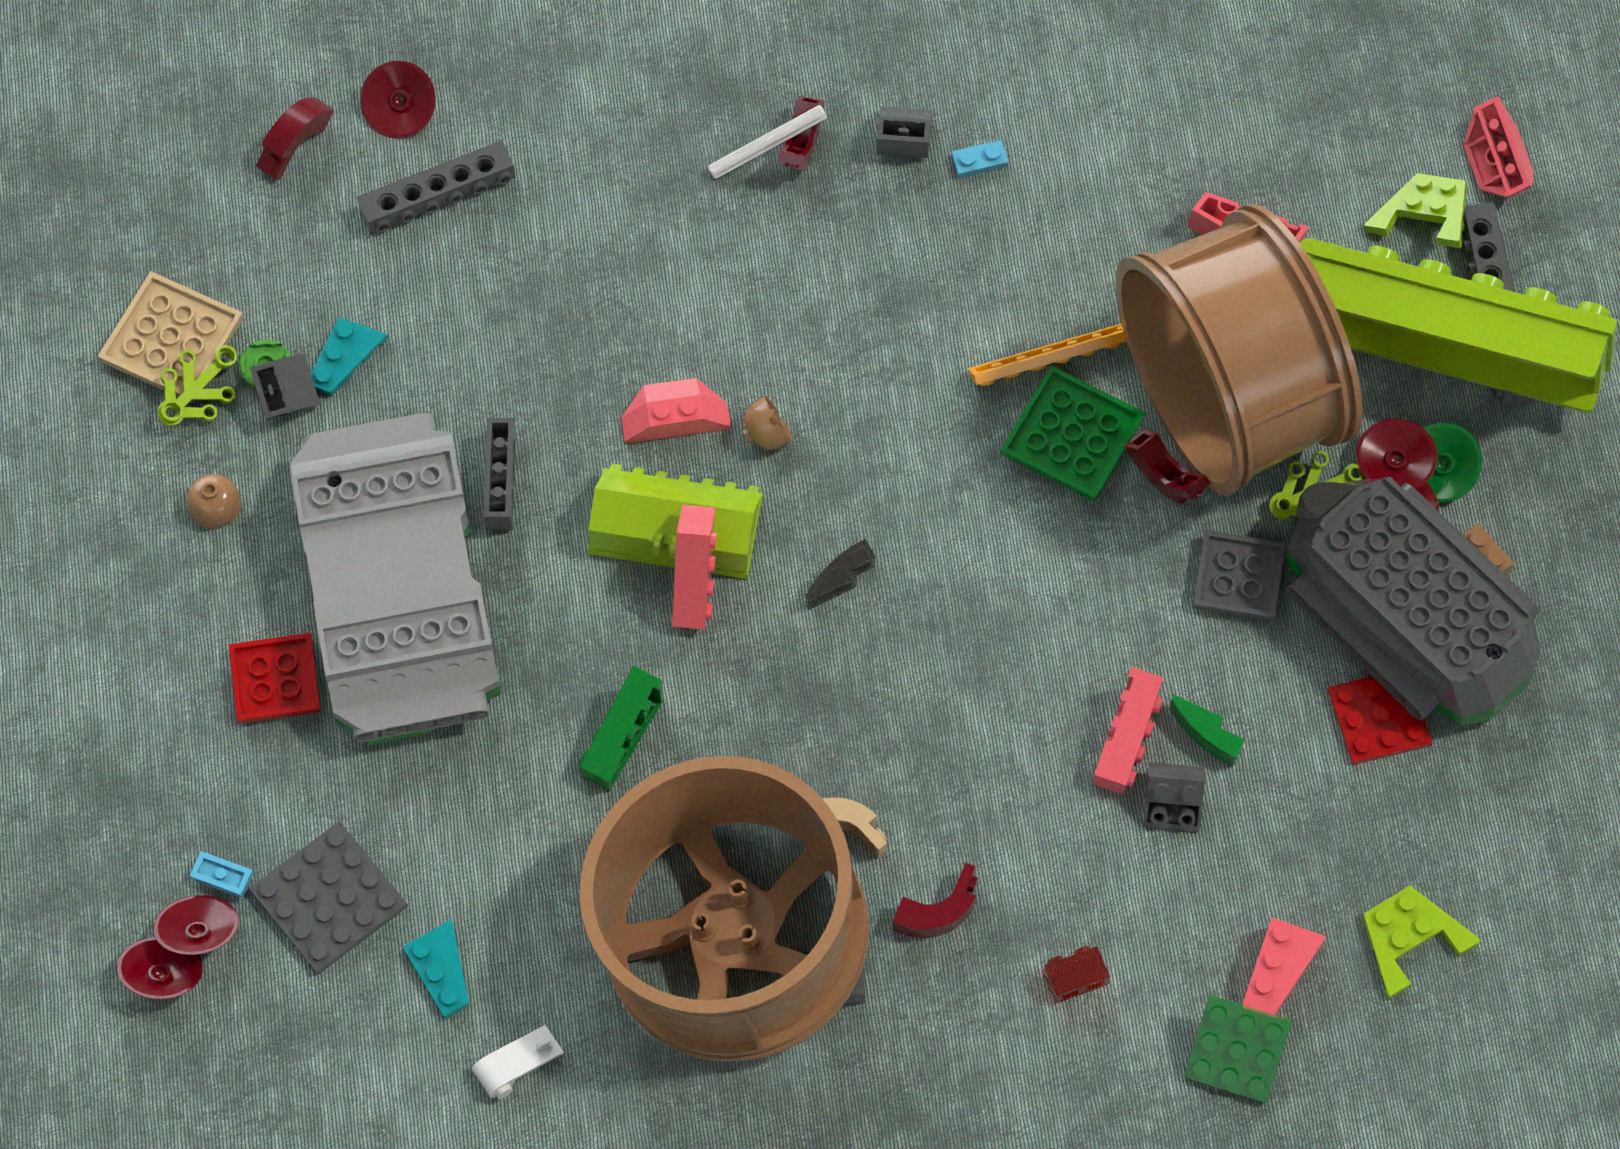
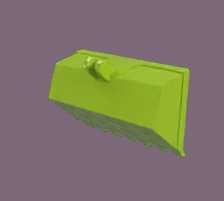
(640, 514)

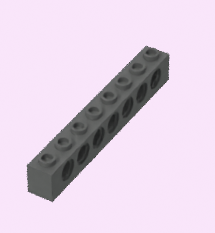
(1484, 219)

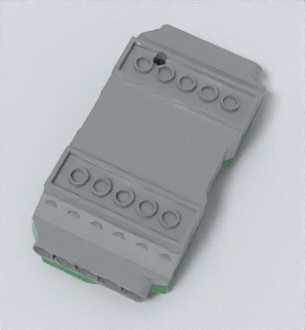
(393, 579)

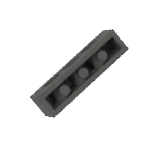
(499, 474)

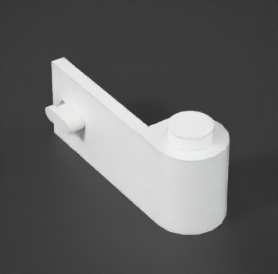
(502, 1067)

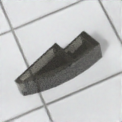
(840, 574)

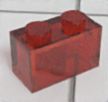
(1076, 974)

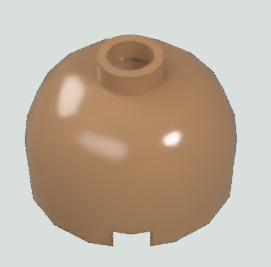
(765, 425)
(213, 501)

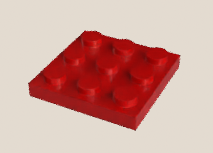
(274, 678)
(1375, 722)

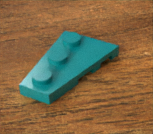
(343, 353)
(439, 967)

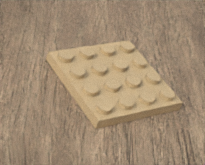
(163, 324)

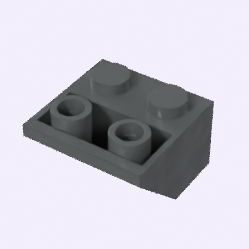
(903, 132)
(284, 386)
(1174, 796)

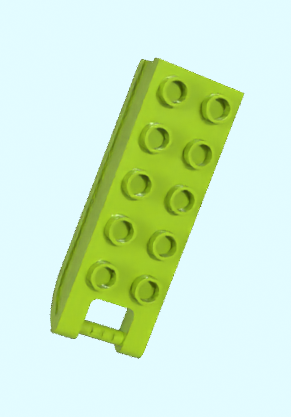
(1468, 325)

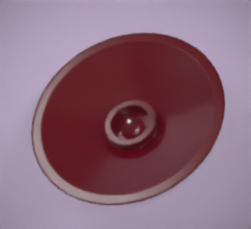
(398, 99)
(1397, 451)
(195, 924)
(157, 972)

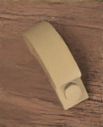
(860, 821)

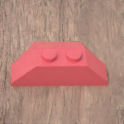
(1497, 151)
(674, 411)

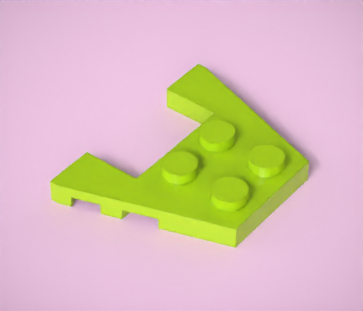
(1429, 200)
(1405, 924)

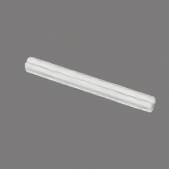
(767, 141)

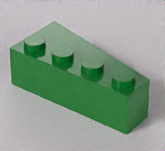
(622, 728)

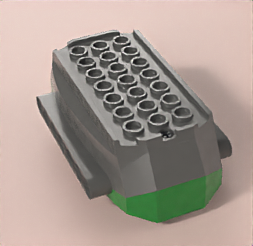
(1412, 599)

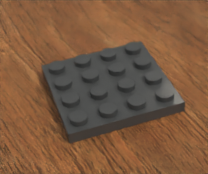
(328, 897)

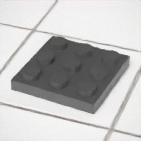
(1239, 575)

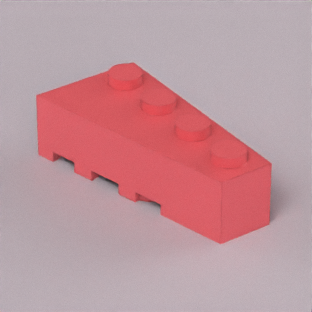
(1128, 731)

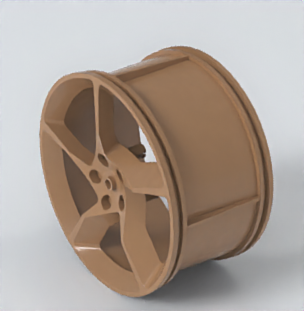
(1239, 348)
(731, 921)

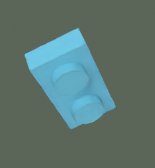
(979, 159)
(221, 874)

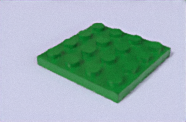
(1072, 433)

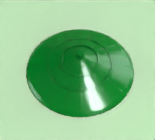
(1457, 462)

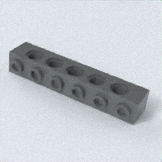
(440, 176)

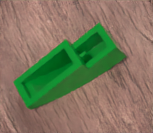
(1207, 730)

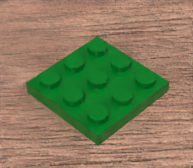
(1237, 1048)

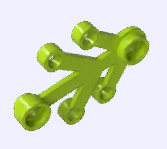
(194, 389)
(1312, 478)

